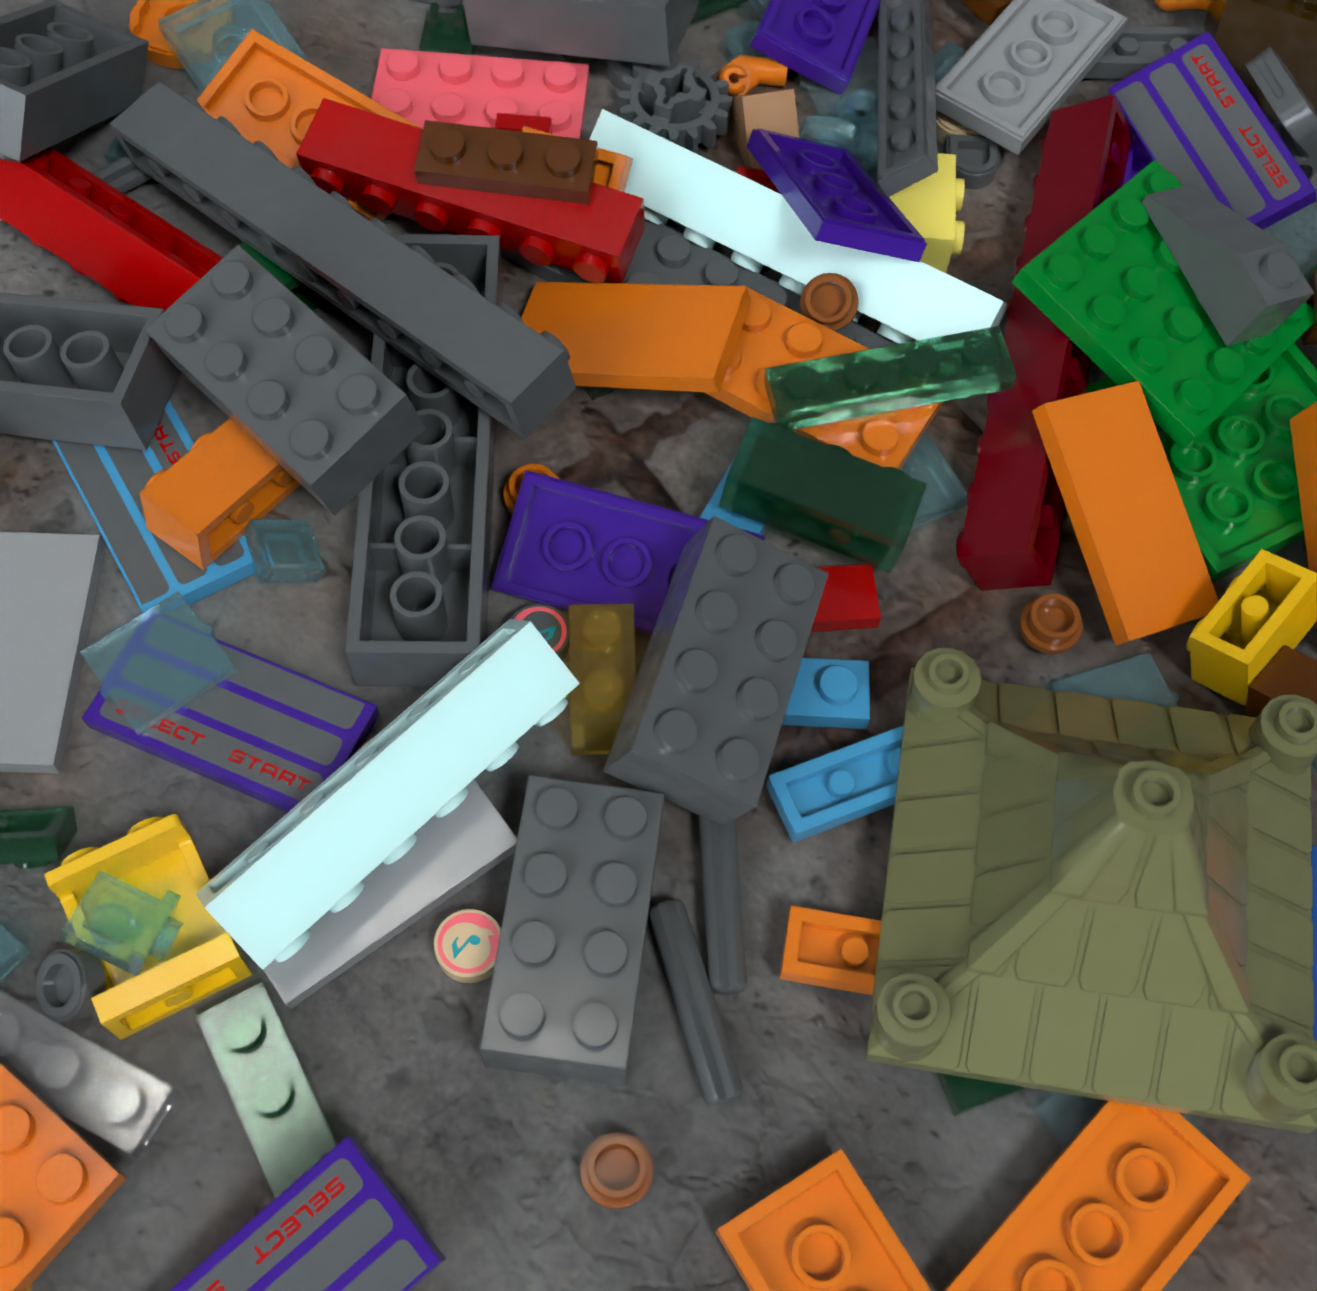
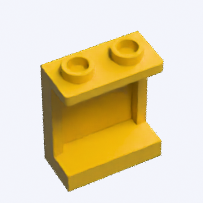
(203, 958)

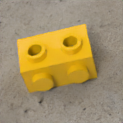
(1257, 615)

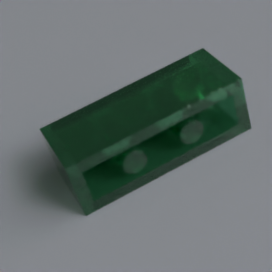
(822, 494)

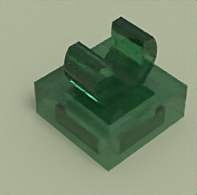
(446, 32)

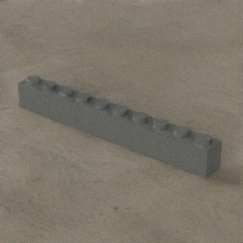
(349, 260)

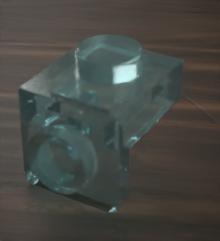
(123, 924)

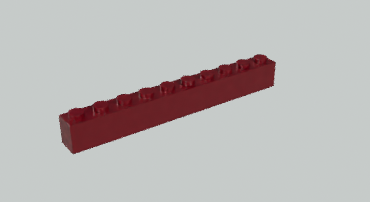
(1014, 497)

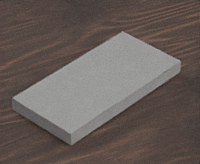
(1026, 67)
(44, 625)
(441, 863)

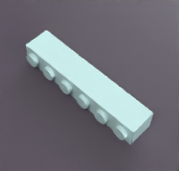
(387, 792)

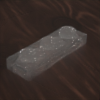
(83, 1078)

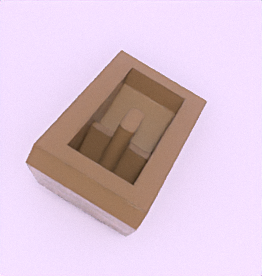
(764, 110)

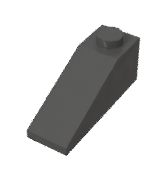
(1231, 264)

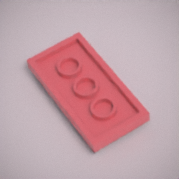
(478, 87)

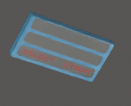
(110, 487)

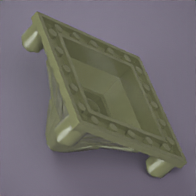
(1101, 898)

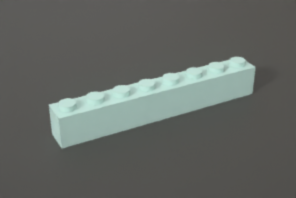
(764, 230)

